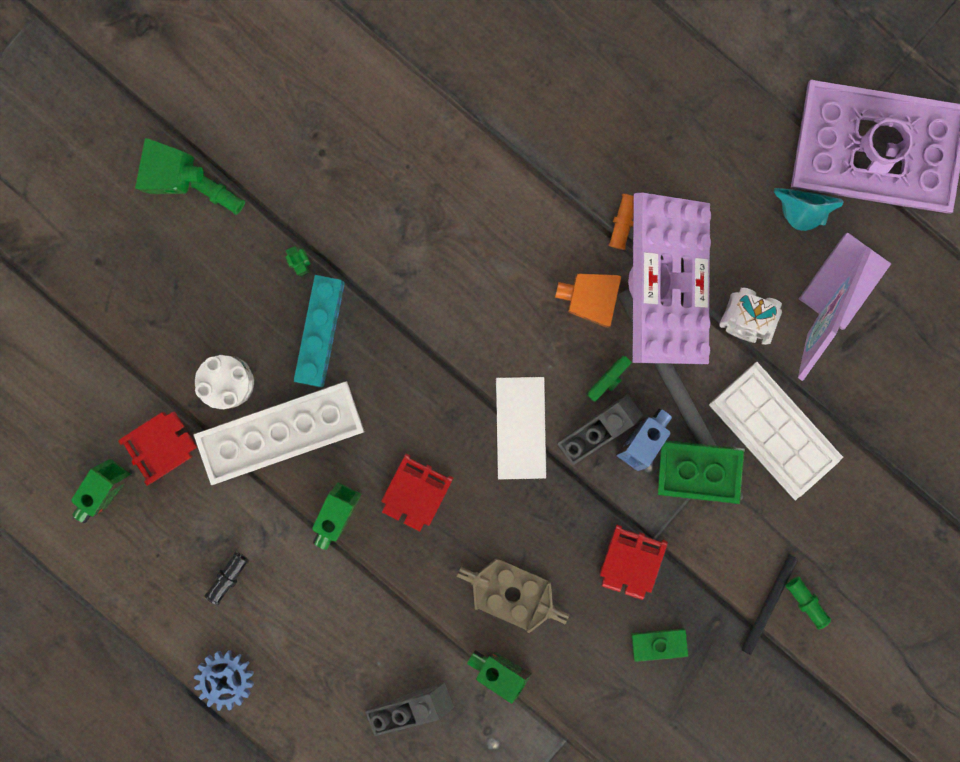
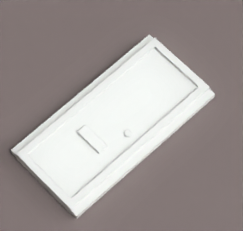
(775, 431)

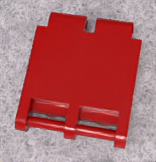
(159, 446)
(415, 494)
(632, 563)

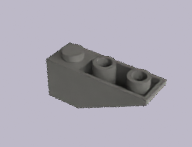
(600, 429)
(410, 710)

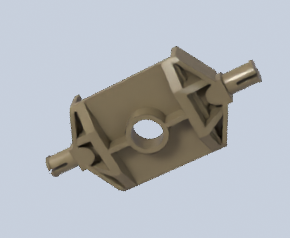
(528, 610)

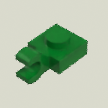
(298, 260)

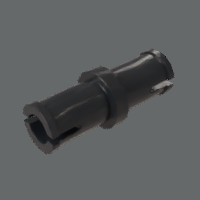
(226, 578)

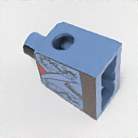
(639, 449)

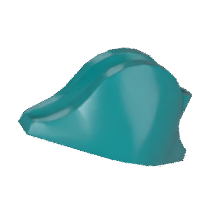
(806, 209)

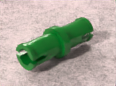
(219, 194)
(808, 603)

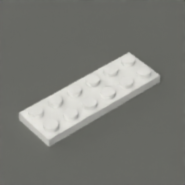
(279, 433)

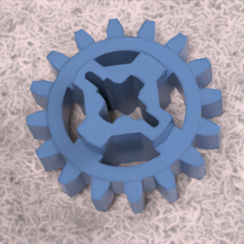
(215, 675)

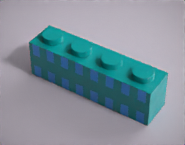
(319, 331)

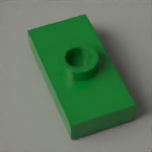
(609, 379)
(659, 645)

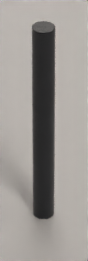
(769, 604)

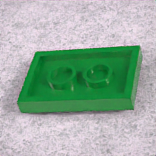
(701, 472)

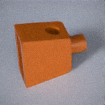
(591, 297)

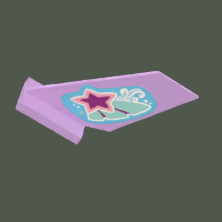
(838, 294)

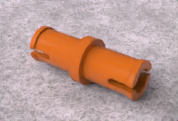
(623, 222)

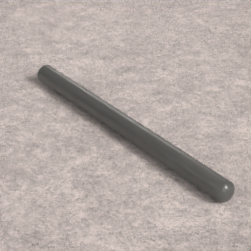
(676, 389)

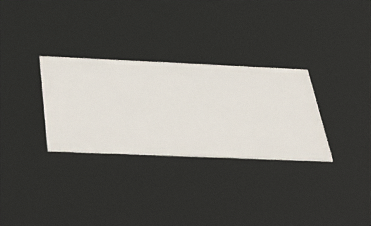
(521, 428)

